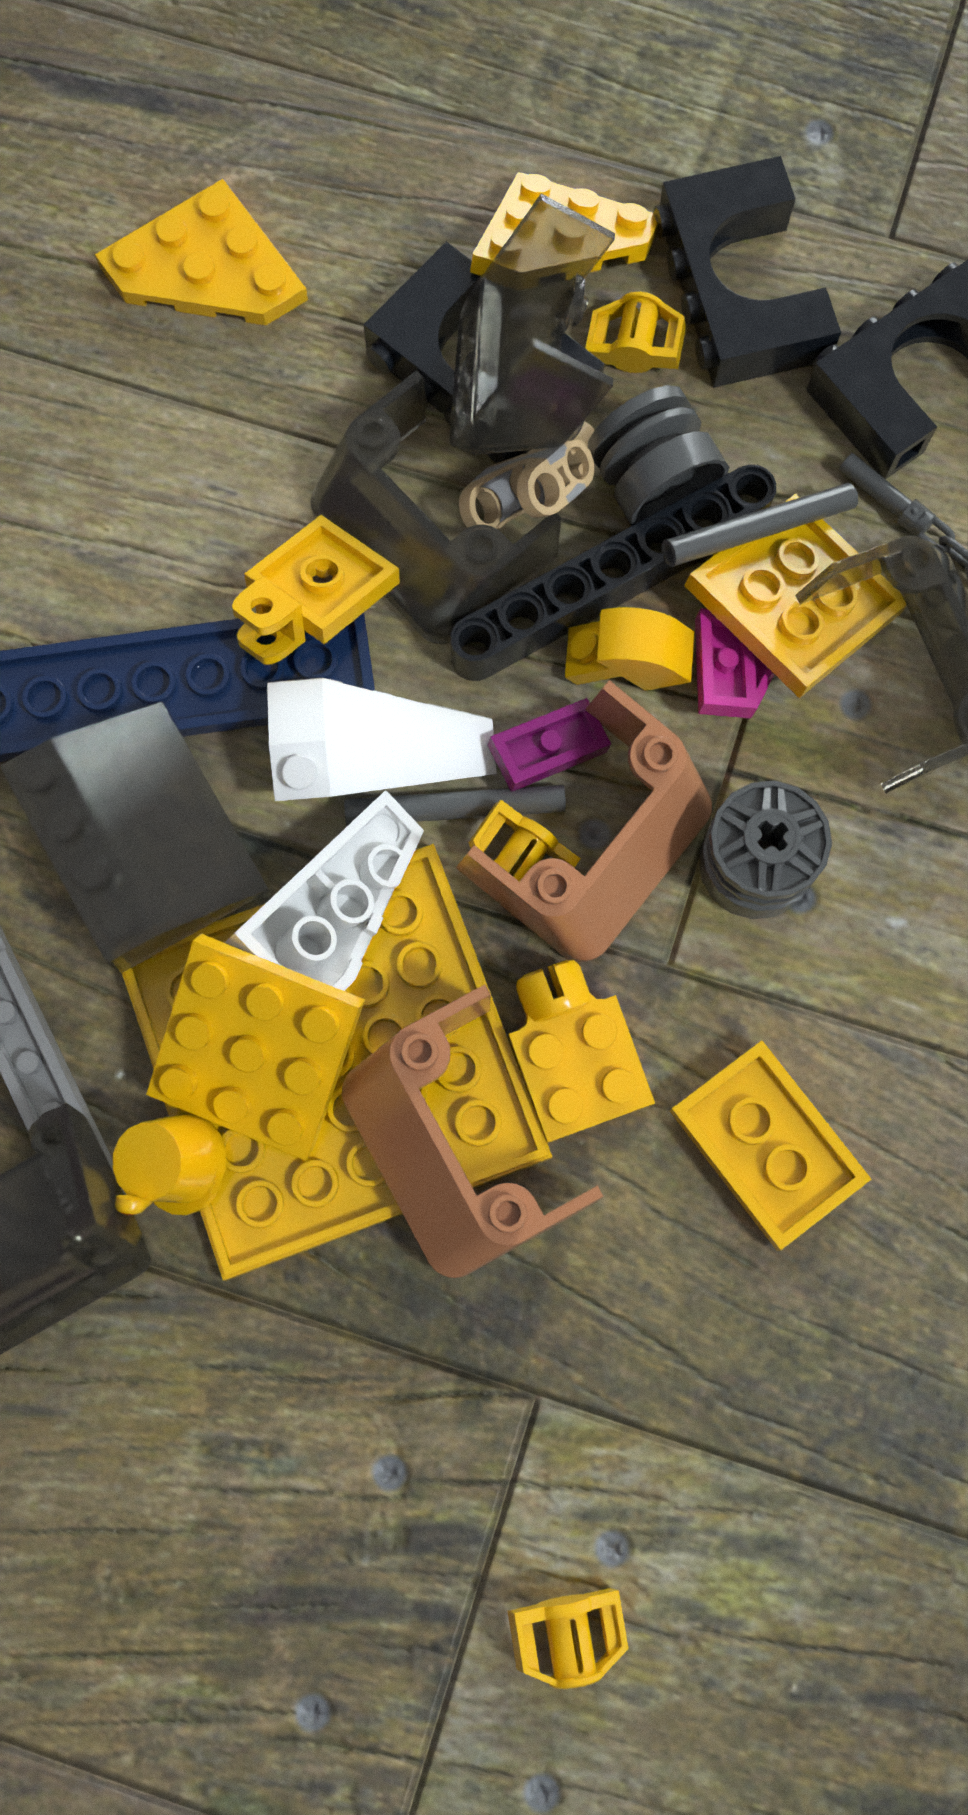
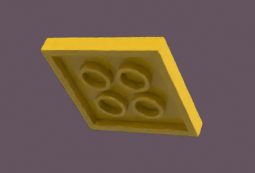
(755, 598)
(254, 1046)

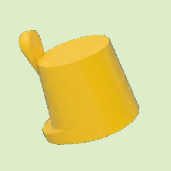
(169, 1163)

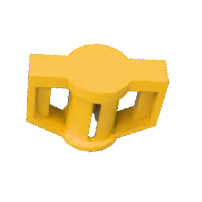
(633, 347)
(528, 838)
(569, 1637)

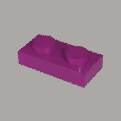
(548, 745)

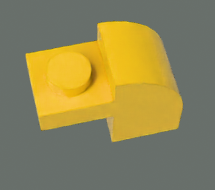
(632, 644)

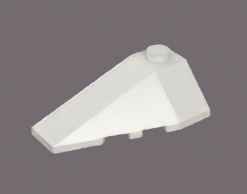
(359, 740)
(337, 900)

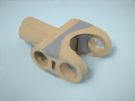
(530, 483)

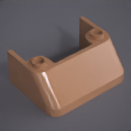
(588, 912)
(446, 1216)

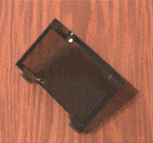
(62, 1229)

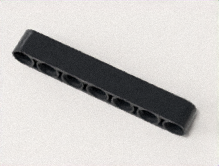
(585, 578)

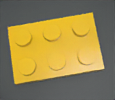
(770, 1145)

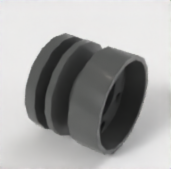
(655, 452)
(770, 880)

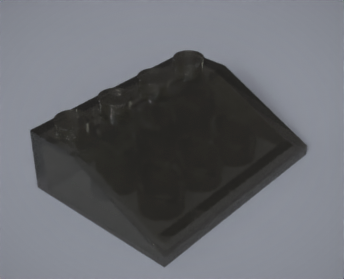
(134, 833)

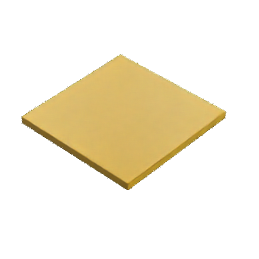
(413, 966)

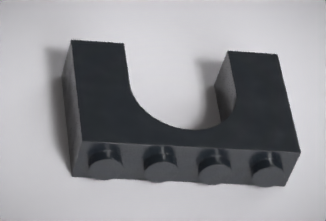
(421, 318)
(734, 333)
(858, 380)

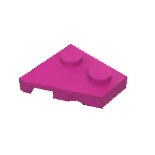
(728, 673)

